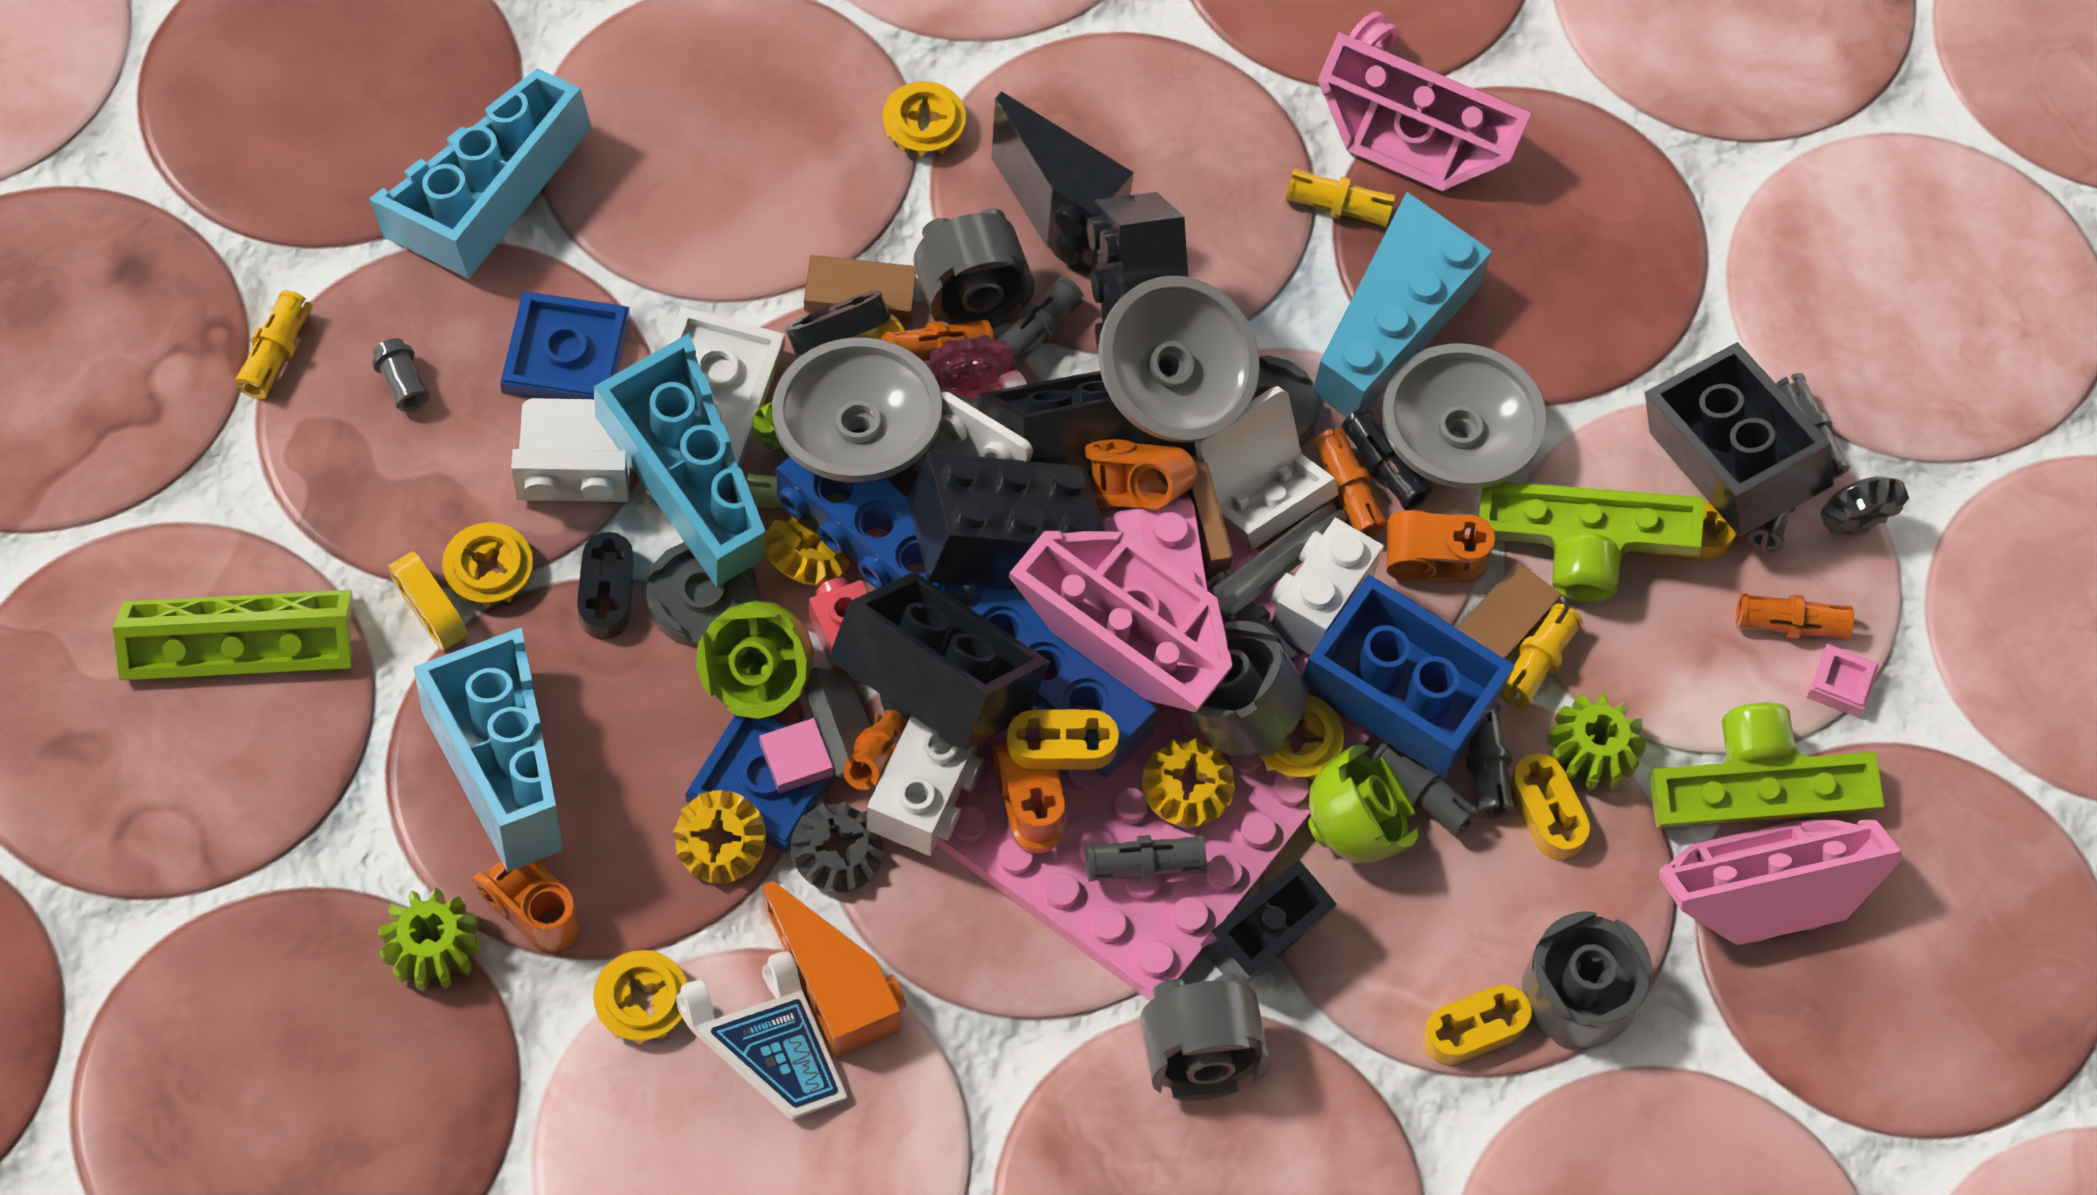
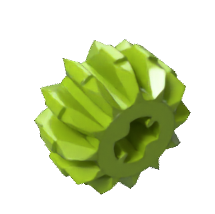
(1618, 736)
(429, 920)

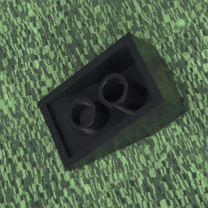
(1054, 178)

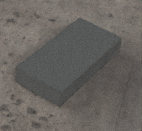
(837, 713)

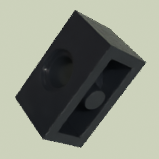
(1268, 923)

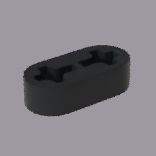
(838, 321)
(593, 584)

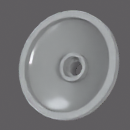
(1203, 342)
(852, 388)
(1467, 393)

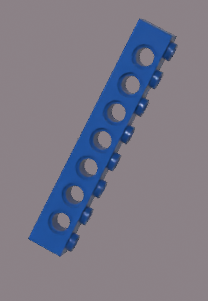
(886, 558)

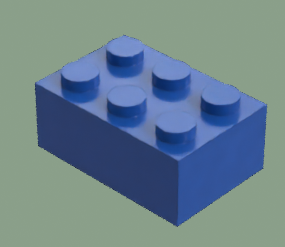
(1406, 675)

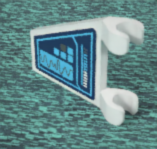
(770, 1043)

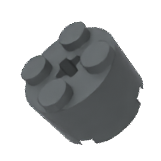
(973, 268)
(1256, 699)
(1559, 973)
(1204, 1037)

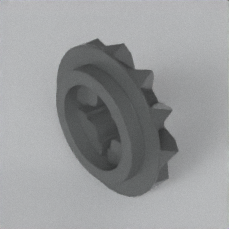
(1864, 504)
(825, 868)

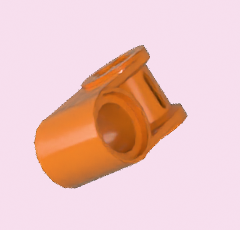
(1128, 477)
(1434, 544)
(1027, 795)
(524, 896)

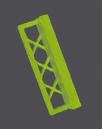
(233, 635)

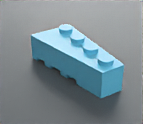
(486, 175)
(1403, 301)
(684, 456)
(492, 736)

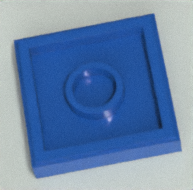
(563, 346)
(740, 767)

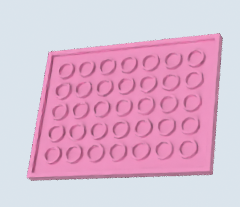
(1124, 924)

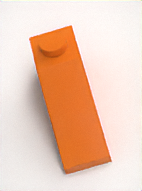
(836, 975)

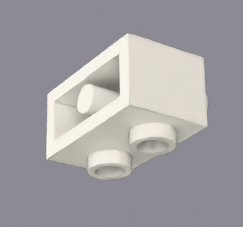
(1324, 584)
(921, 788)

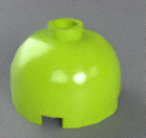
(755, 659)
(1360, 808)

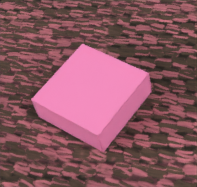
(1842, 680)
(796, 755)

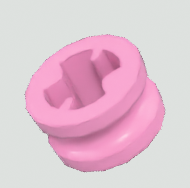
(1375, 32)

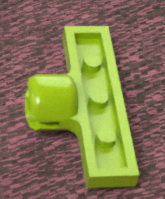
(1592, 529)
(1764, 777)

